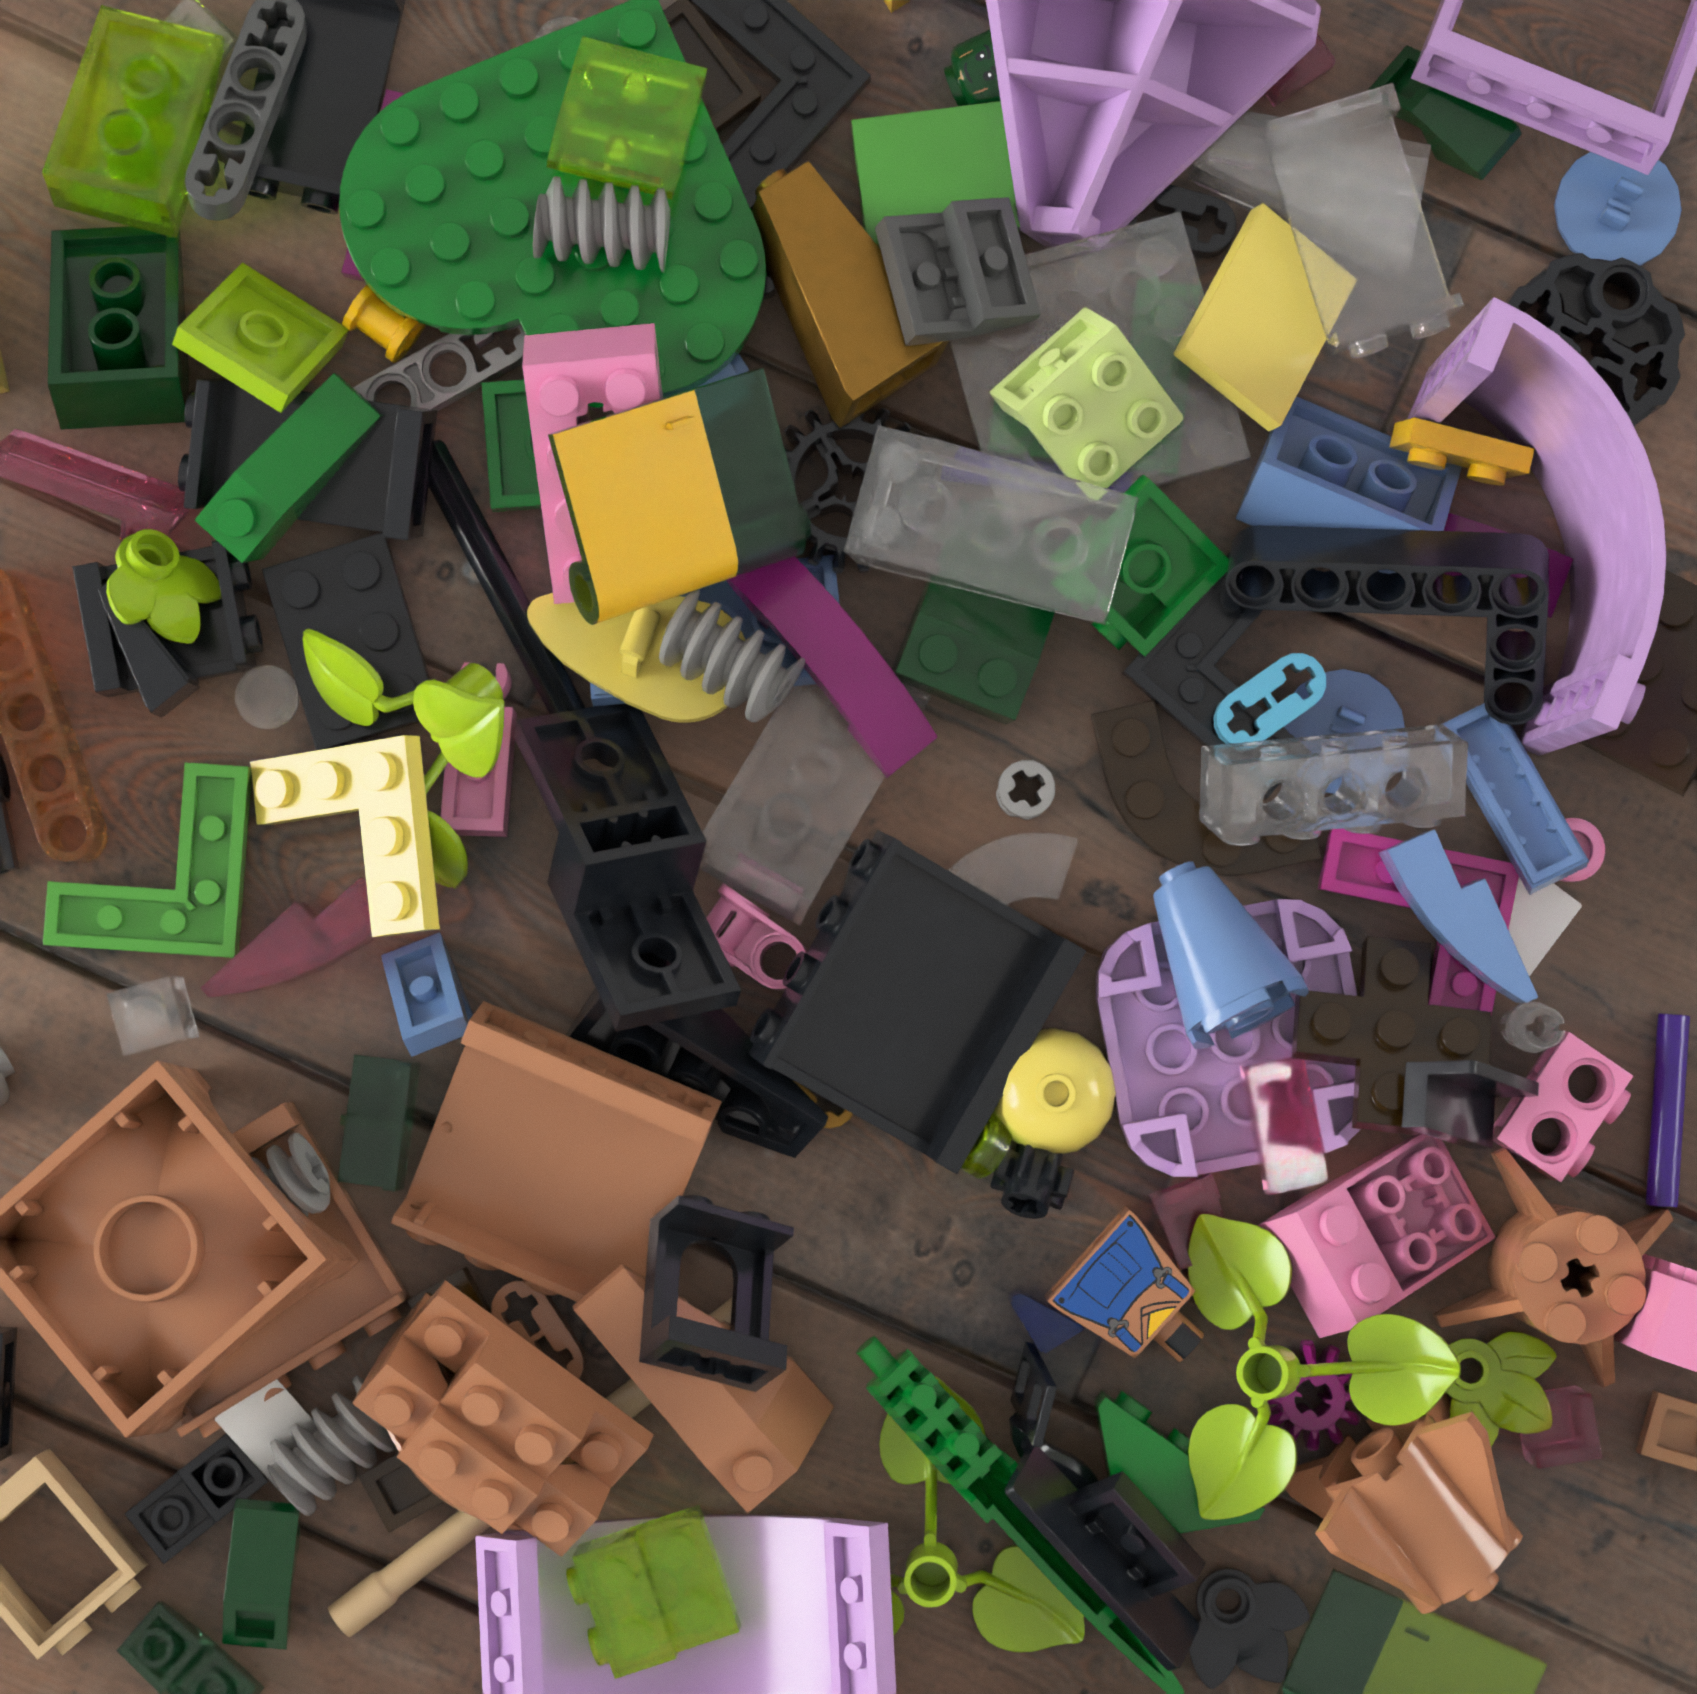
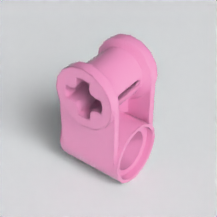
(748, 935)

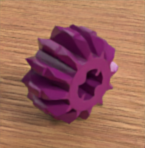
(1327, 1412)

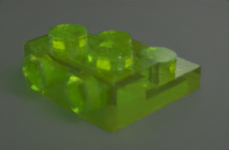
(652, 1592)

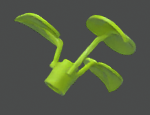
(460, 715)
(1239, 1458)
(1015, 1605)

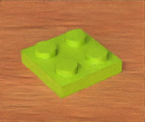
(260, 337)

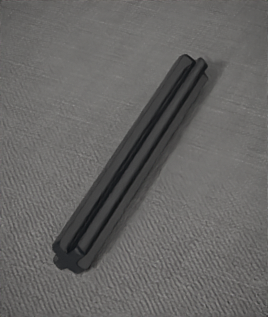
(499, 582)

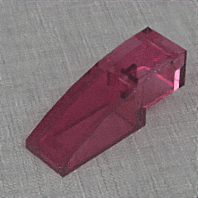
(297, 945)

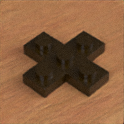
(1386, 1029)

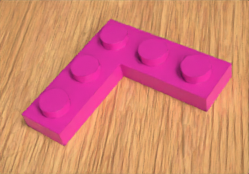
(1356, 870)

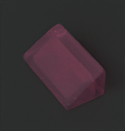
(1284, 1124)

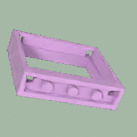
(1553, 101)

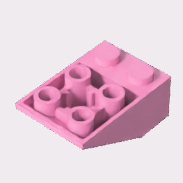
(1379, 1233)

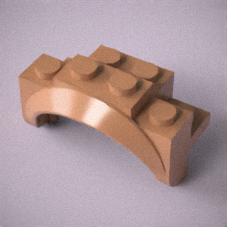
(500, 1425)

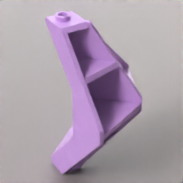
(1126, 96)

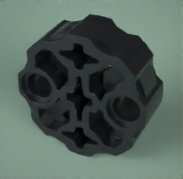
(1649, 319)

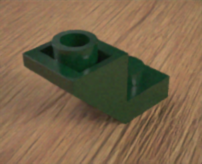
(1456, 129)
(260, 1574)

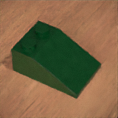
(114, 328)
(972, 650)

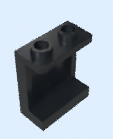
(225, 635)

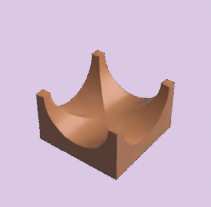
(155, 1249)

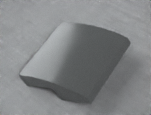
(957, 271)

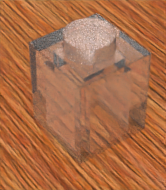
(153, 1015)

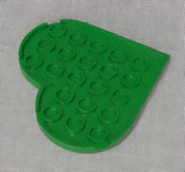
(449, 195)

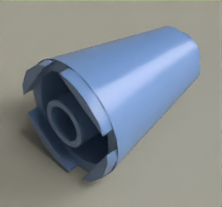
(1220, 957)

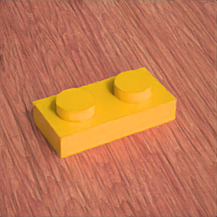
(1435, 444)

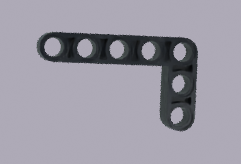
(1414, 589)

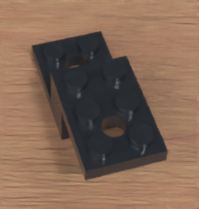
(626, 864)

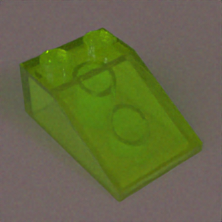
(134, 121)

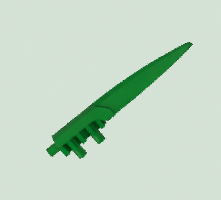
(980, 1476)

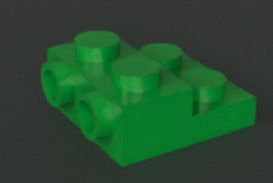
(1162, 571)

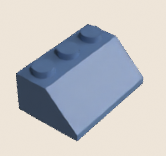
(1342, 475)

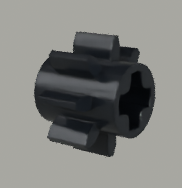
(1032, 1181)

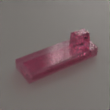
(92, 483)

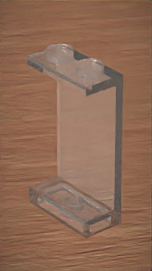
(1359, 222)

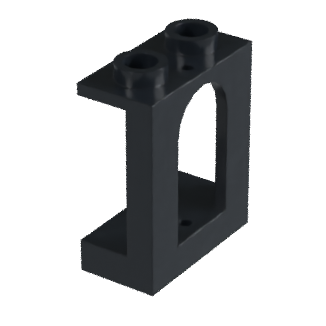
(748, 1241)

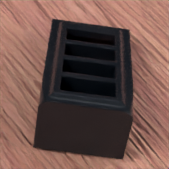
(155, 665)

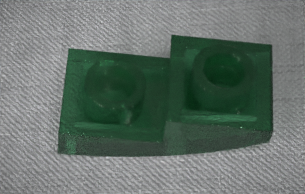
(182, 1658)

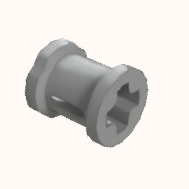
(1029, 770)

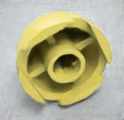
(1058, 1093)

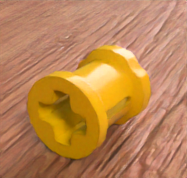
(382, 324)

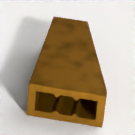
(835, 294)

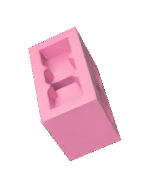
(1575, 1119)

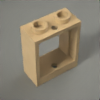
(16, 1606)

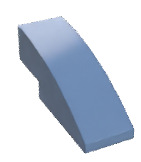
(1458, 916)

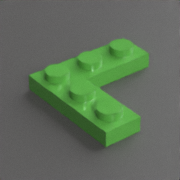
(208, 894)

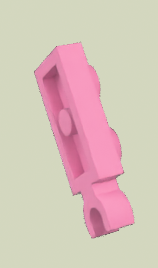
(483, 803)

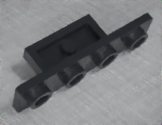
(1118, 1549)

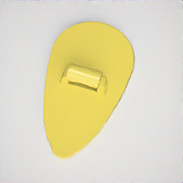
(624, 657)

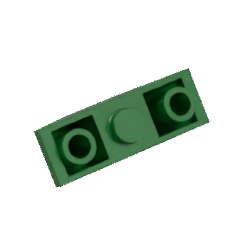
(1154, 1462)

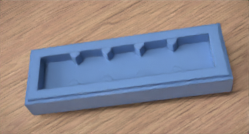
(1517, 802)

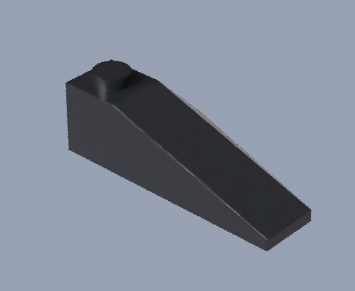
(713, 1058)

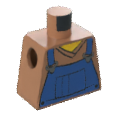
(1128, 1291)

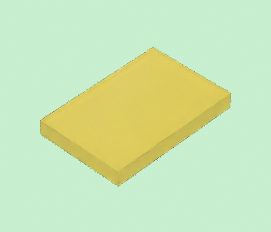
(1256, 322)

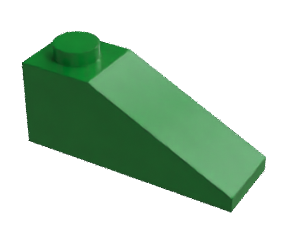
(288, 471)

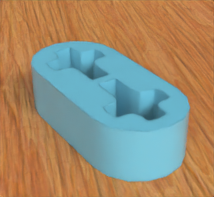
(1260, 688)

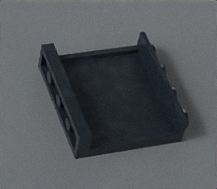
(914, 1000)

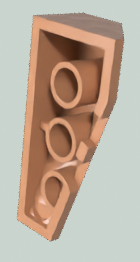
(738, 1434)

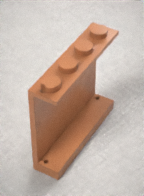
(552, 1156)

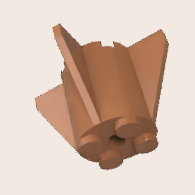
(1531, 1258)
(1414, 1506)

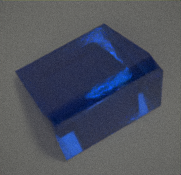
(1043, 1322)

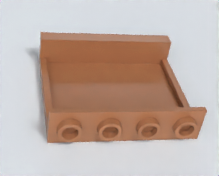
(319, 1321)

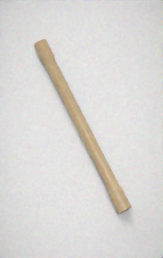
(384, 1587)

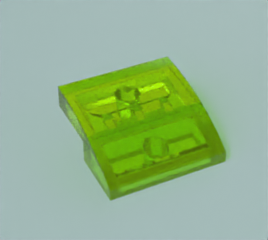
(626, 117)

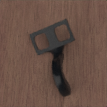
(1028, 1430)

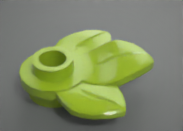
(160, 586)
(1507, 1387)

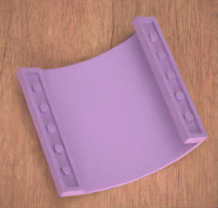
(1600, 496)
(803, 1587)

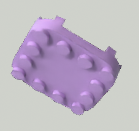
(1188, 1105)

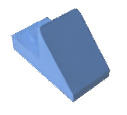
(426, 994)

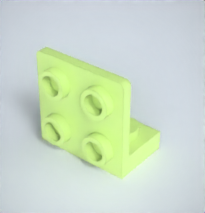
(1089, 400)

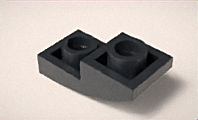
(195, 1498)

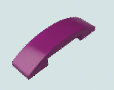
(838, 660)

